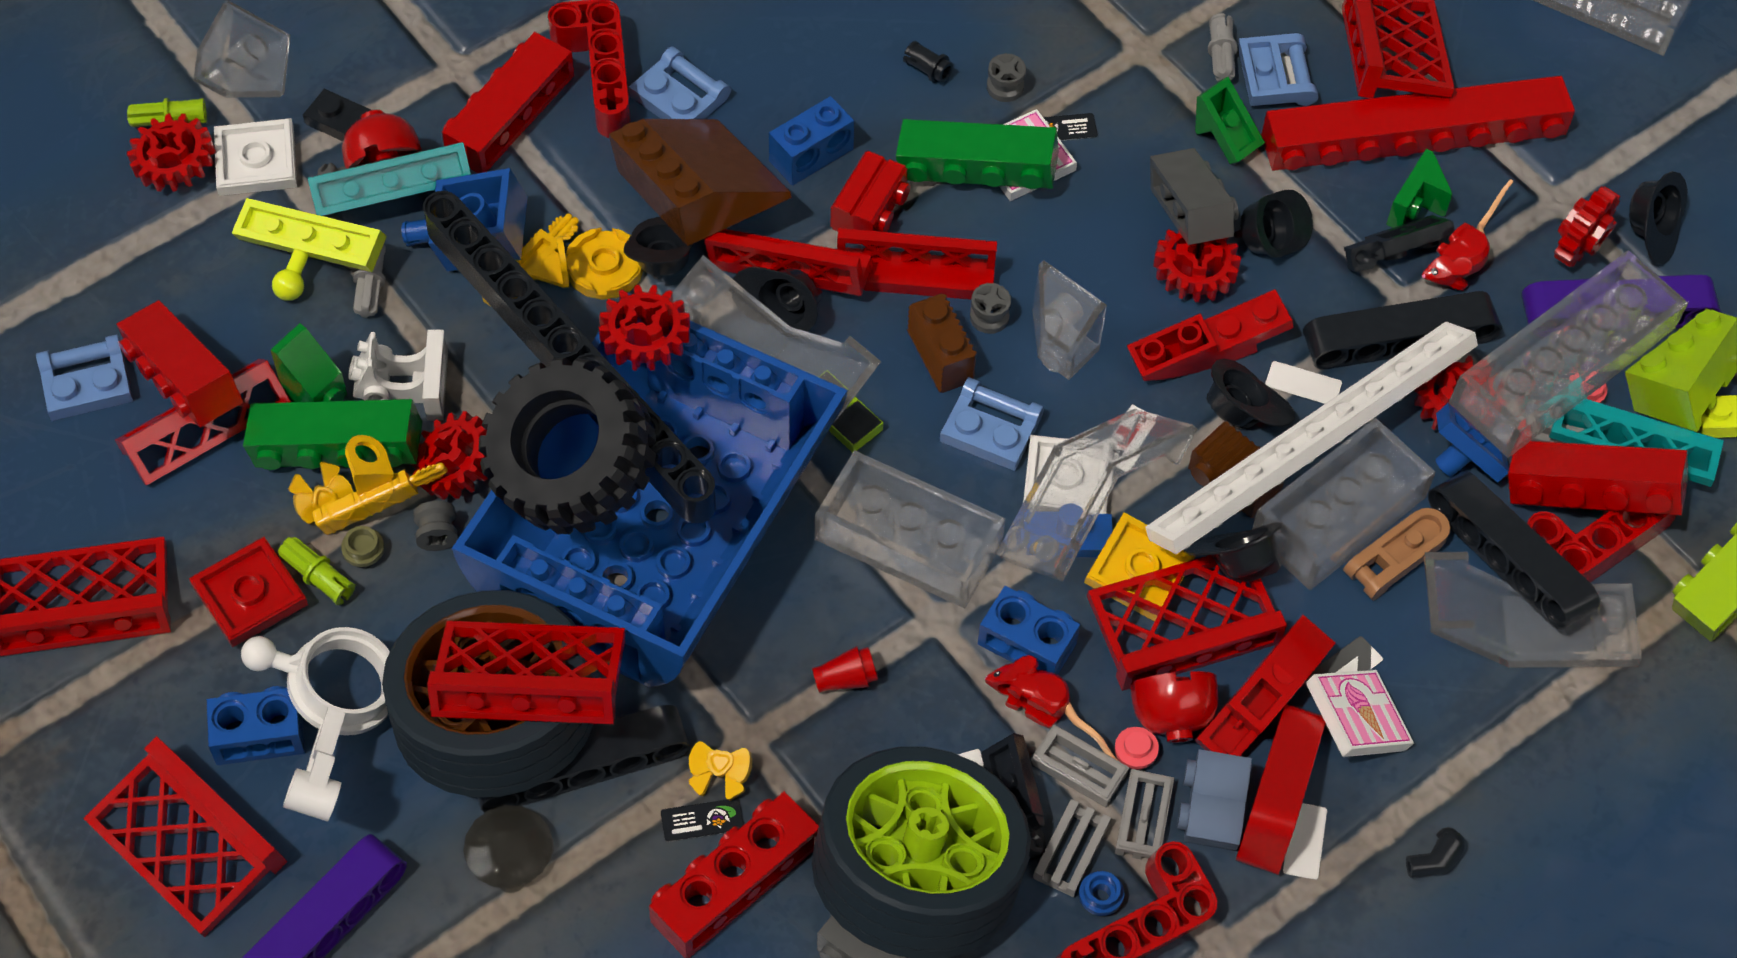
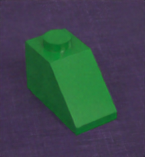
(307, 369)

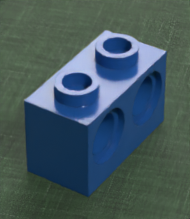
(811, 140)
(1025, 638)
(255, 736)

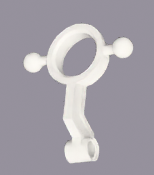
(312, 790)

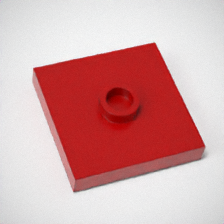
(248, 591)

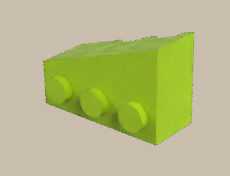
(1686, 370)
(1711, 596)

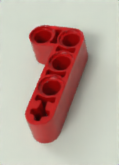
(596, 29)
(1608, 531)
(1281, 789)
(1166, 909)

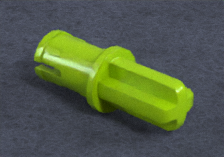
(140, 114)
(316, 570)

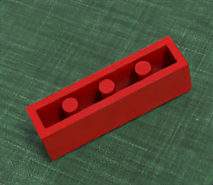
(510, 101)
(178, 364)
(1599, 477)

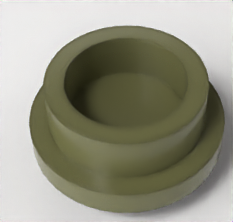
(362, 546)

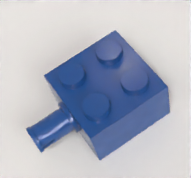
(494, 200)

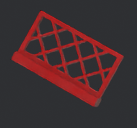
(1372, 62)
(82, 620)
(1193, 650)
(526, 694)
(218, 818)

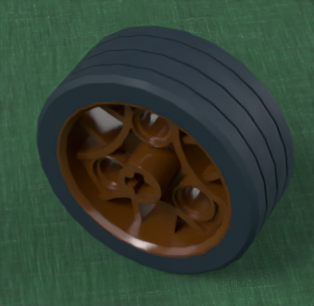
(469, 753)

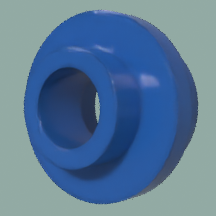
(1101, 881)

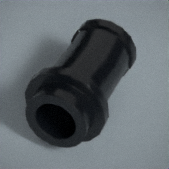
(935, 66)

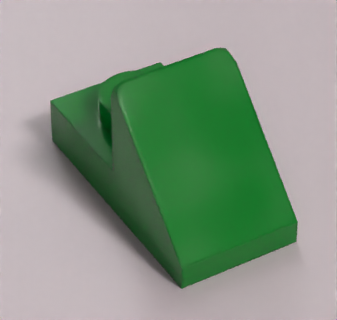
(1225, 115)
(1423, 189)

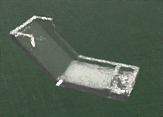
(729, 309)
(1078, 482)
(1502, 626)

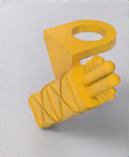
(545, 252)
(375, 487)

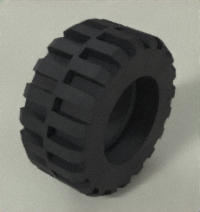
(529, 413)

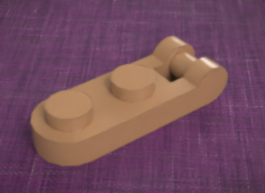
(1399, 550)

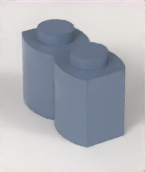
(1216, 799)

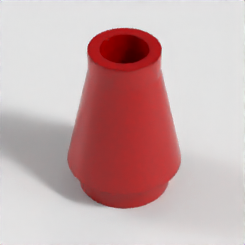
(846, 671)

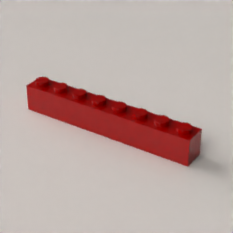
(1416, 122)

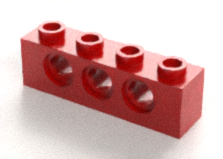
(693, 926)

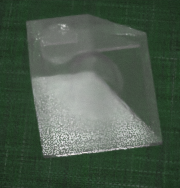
(242, 55)
(1065, 322)

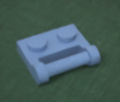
(1266, 74)
(670, 98)
(86, 388)
(986, 434)

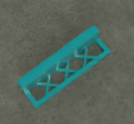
(387, 179)
(1622, 428)

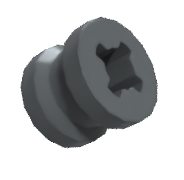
(1006, 77)
(983, 300)
(435, 525)

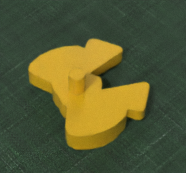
(307, 501)
(706, 762)

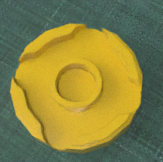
(599, 264)

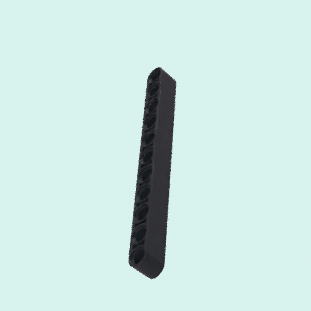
(500, 280)

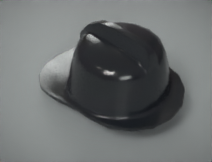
(1657, 214)
(1276, 224)
(657, 248)
(785, 292)
(1244, 399)
(1244, 553)

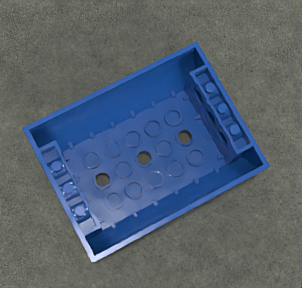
(760, 434)

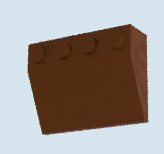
(694, 174)

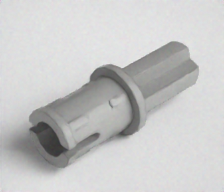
(1222, 46)
(368, 288)

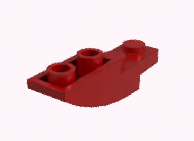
(1198, 343)
(1267, 689)

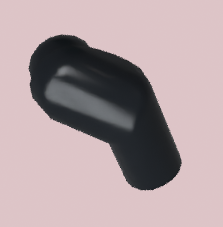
(1442, 857)

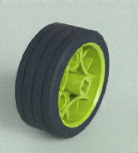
(938, 866)

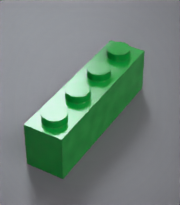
(978, 153)
(319, 431)

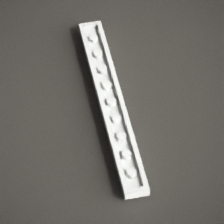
(1310, 438)

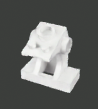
(429, 372)

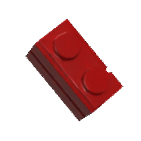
(870, 195)

